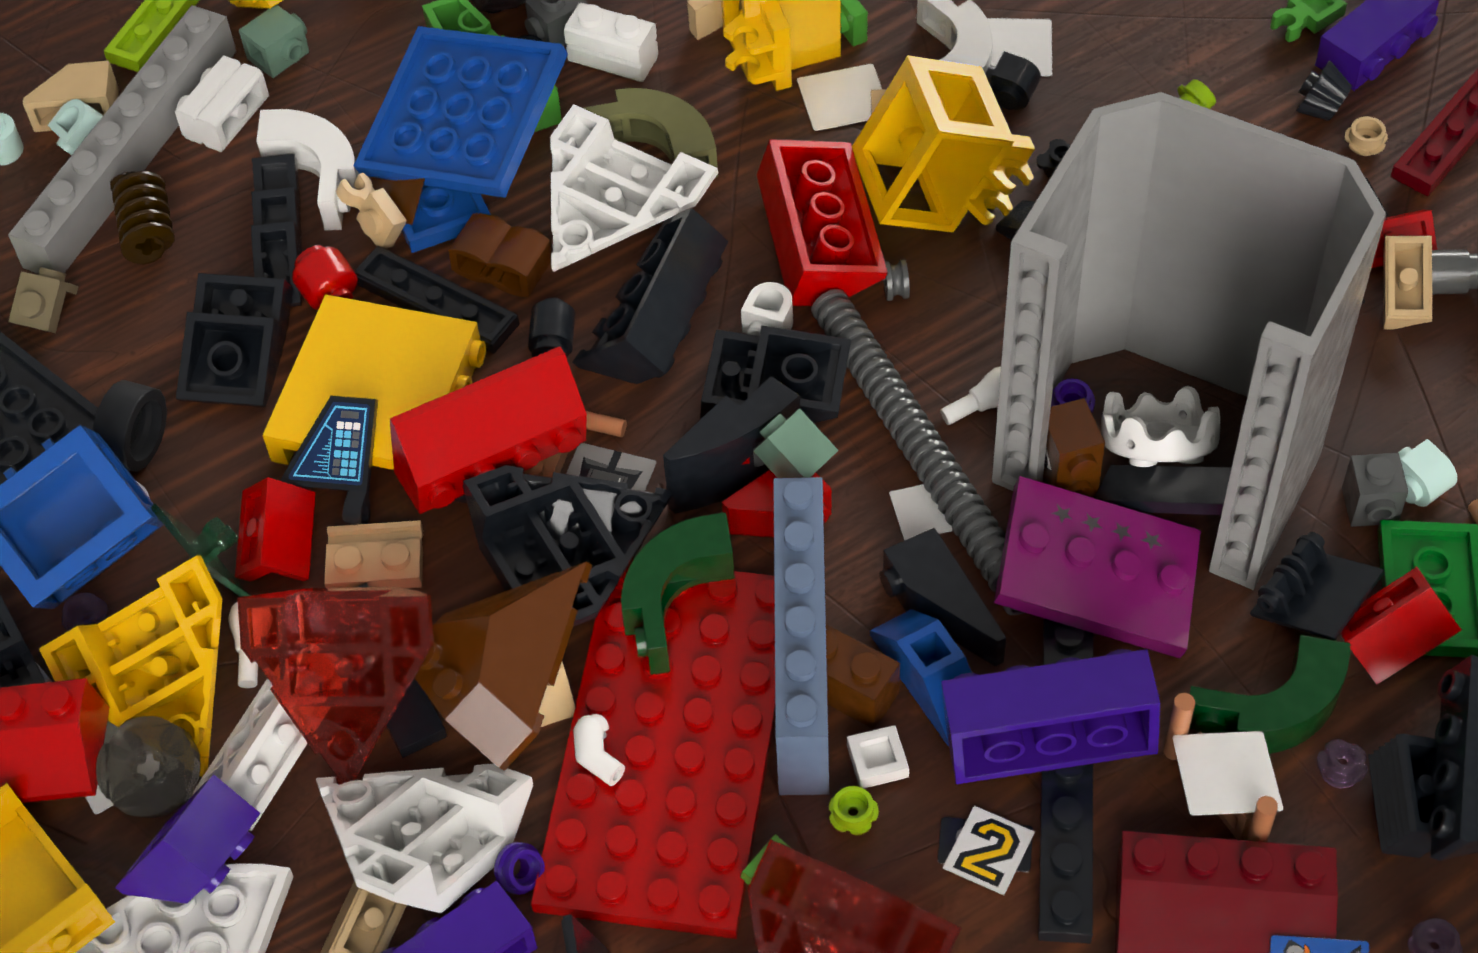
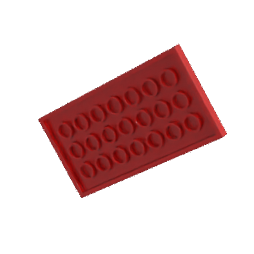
(695, 754)

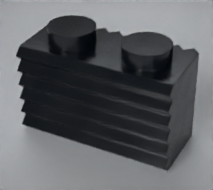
(1404, 793)

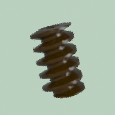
(142, 216)

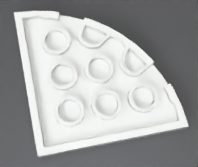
(229, 920)

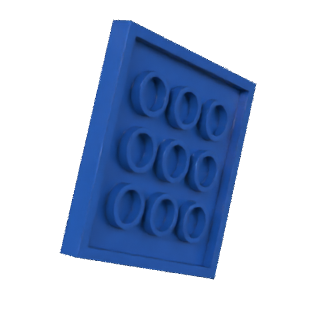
(461, 110)

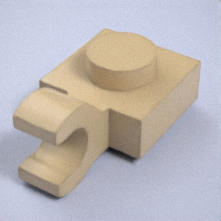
(378, 213)

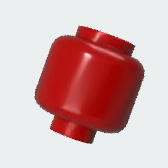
(321, 273)

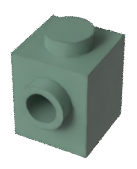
(274, 40)
(794, 446)

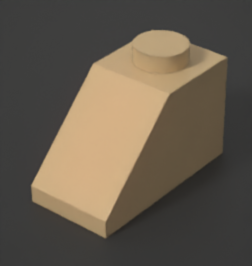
(87, 81)

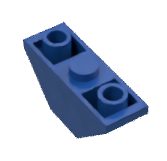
(925, 658)

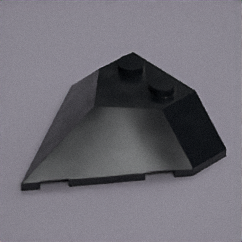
(548, 524)

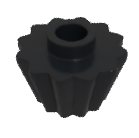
(1323, 92)

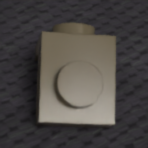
(40, 299)

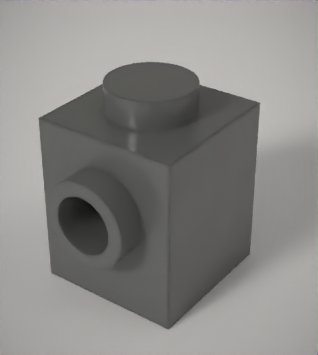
(549, 17)
(1374, 489)

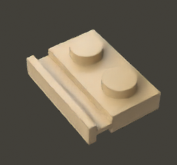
(375, 555)

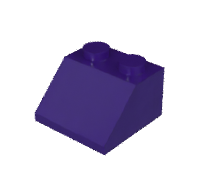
(193, 846)

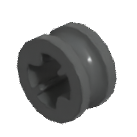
(897, 280)

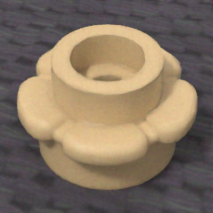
(1366, 136)

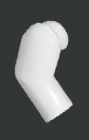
(590, 752)

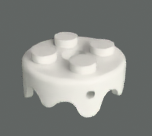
(1160, 430)

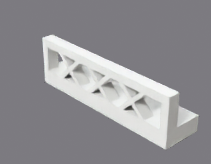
(258, 752)

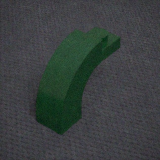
(665, 567)
(1288, 713)

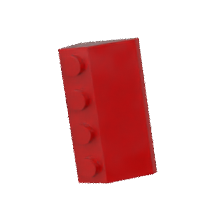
(819, 219)
(486, 425)
(51, 739)

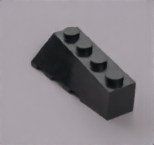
(657, 302)

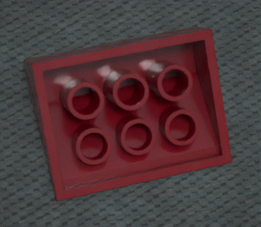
(1220, 894)

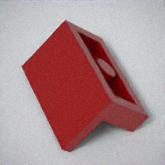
(275, 531)
(1398, 626)

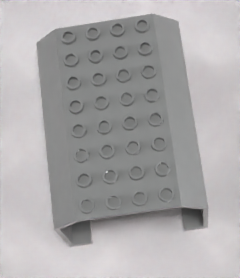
(1205, 256)

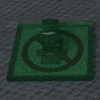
(212, 541)

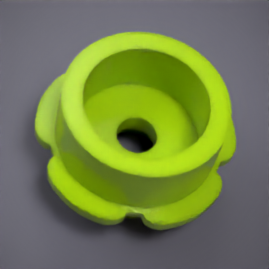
(1197, 93)
(853, 798)

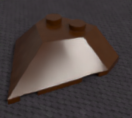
(498, 659)

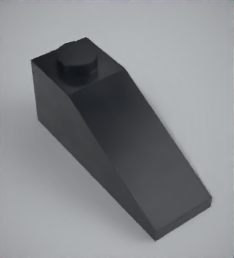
(932, 582)

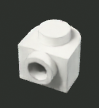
(769, 306)

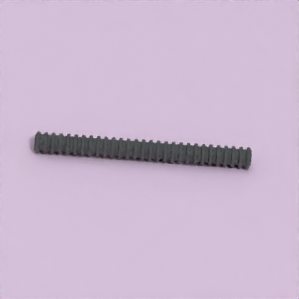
(915, 436)

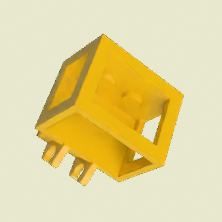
(780, 36)
(951, 136)

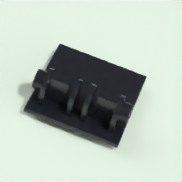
(1315, 589)

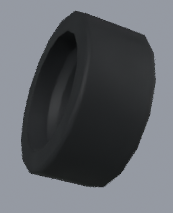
(132, 422)

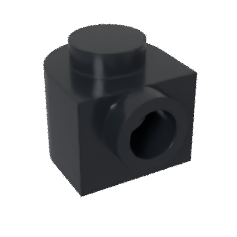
(1013, 81)

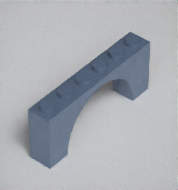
(800, 637)

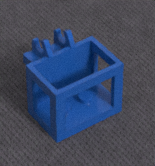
(69, 517)

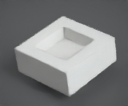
(877, 757)

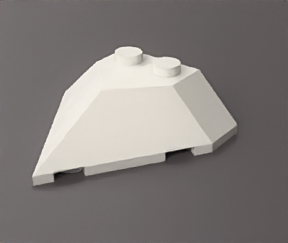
(611, 189)
(424, 832)

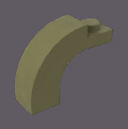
(659, 121)

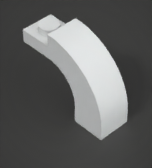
(960, 28)
(318, 149)

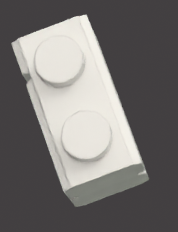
(611, 41)
(221, 103)

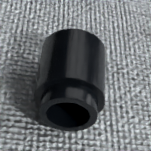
(551, 327)

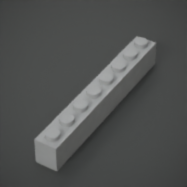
(121, 142)

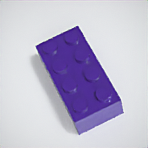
(1051, 716)

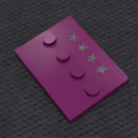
(1099, 567)

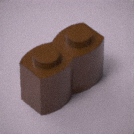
(500, 254)

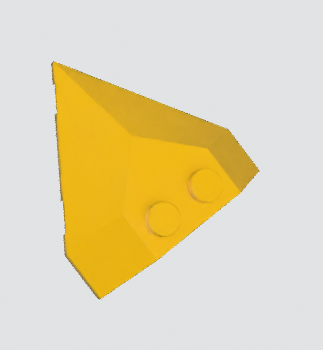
(153, 654)

